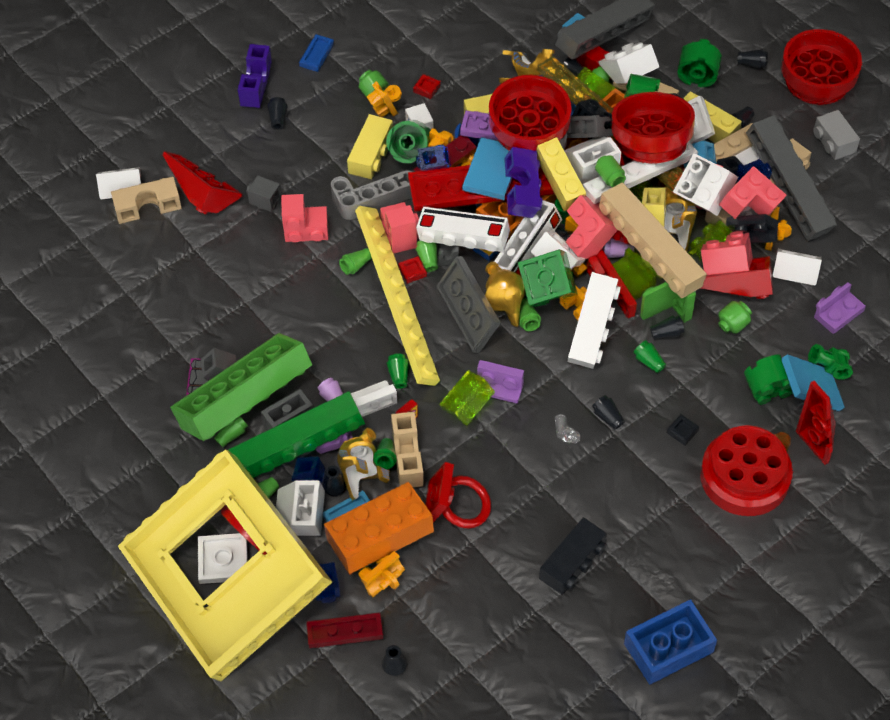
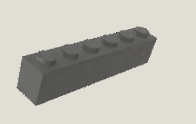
(602, 26)
(791, 177)

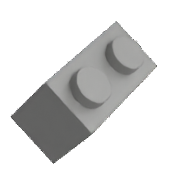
(836, 135)

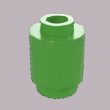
(610, 170)

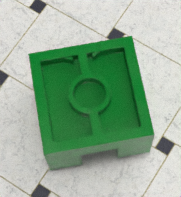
(547, 278)

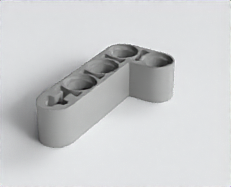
(373, 195)

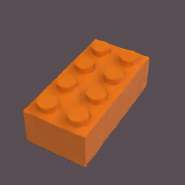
(379, 527)

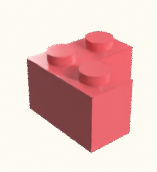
(753, 191)
(303, 222)
(400, 226)
(593, 228)
(727, 256)

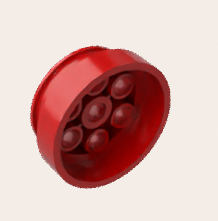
(820, 66)
(529, 112)
(653, 126)
(745, 495)

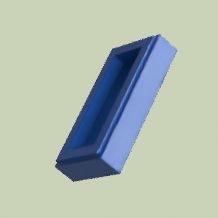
(316, 53)

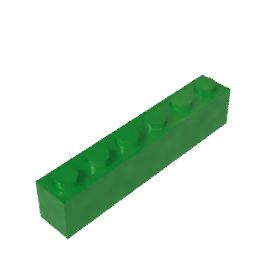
(299, 435)

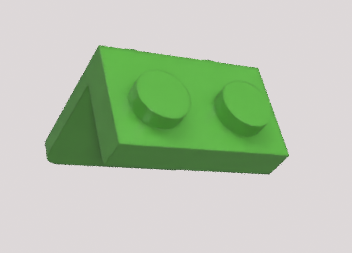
(661, 298)

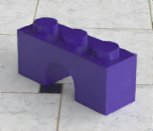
(254, 82)
(524, 167)

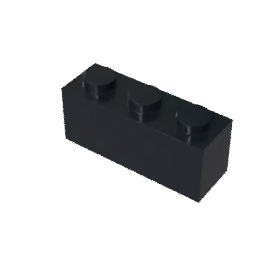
(573, 556)

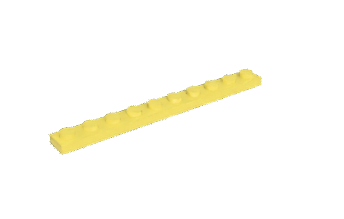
(397, 296)

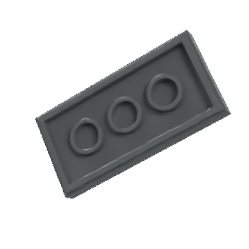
(468, 304)

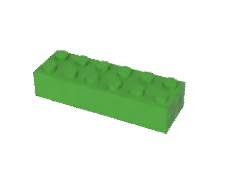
(241, 386)

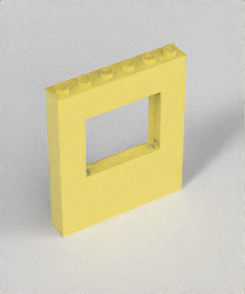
(251, 601)

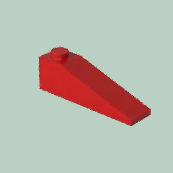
(200, 186)
(751, 283)
(817, 423)

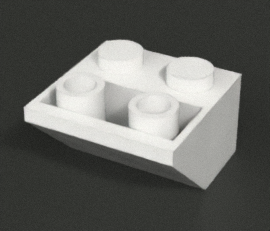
(631, 60)
(585, 156)
(705, 184)
(302, 506)

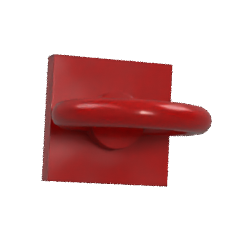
(441, 492)

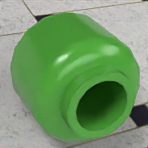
(369, 78)
(734, 317)

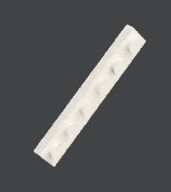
(636, 173)

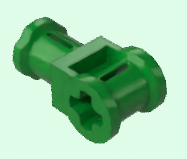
(834, 361)

